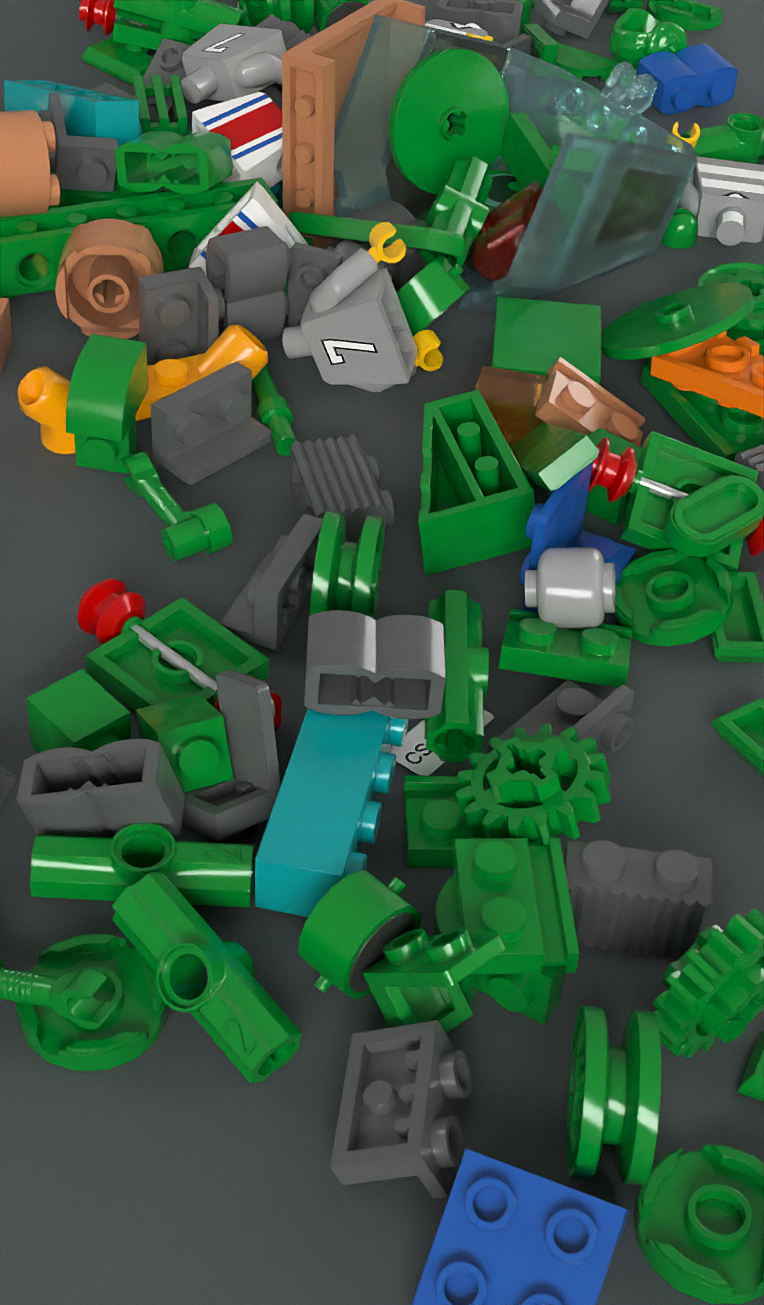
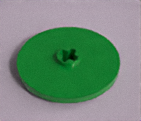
(442, 85)
(676, 321)

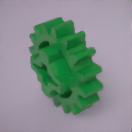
(534, 786)
(714, 987)

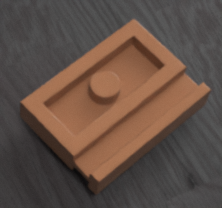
(582, 405)

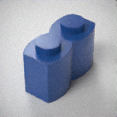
(689, 78)

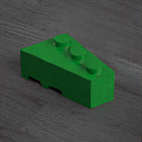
(470, 486)

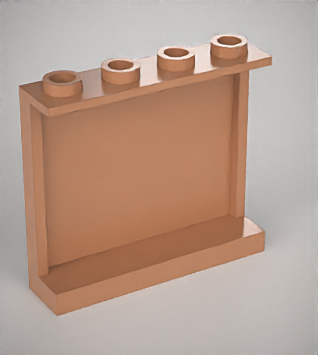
(313, 93)

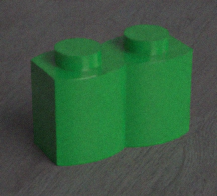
(174, 162)

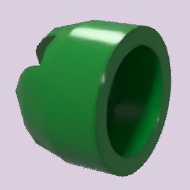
(681, 230)

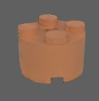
(25, 164)
(89, 262)

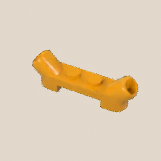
(45, 392)

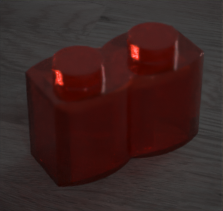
(504, 231)

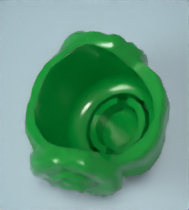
(640, 34)

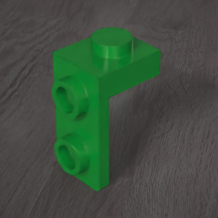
(423, 972)

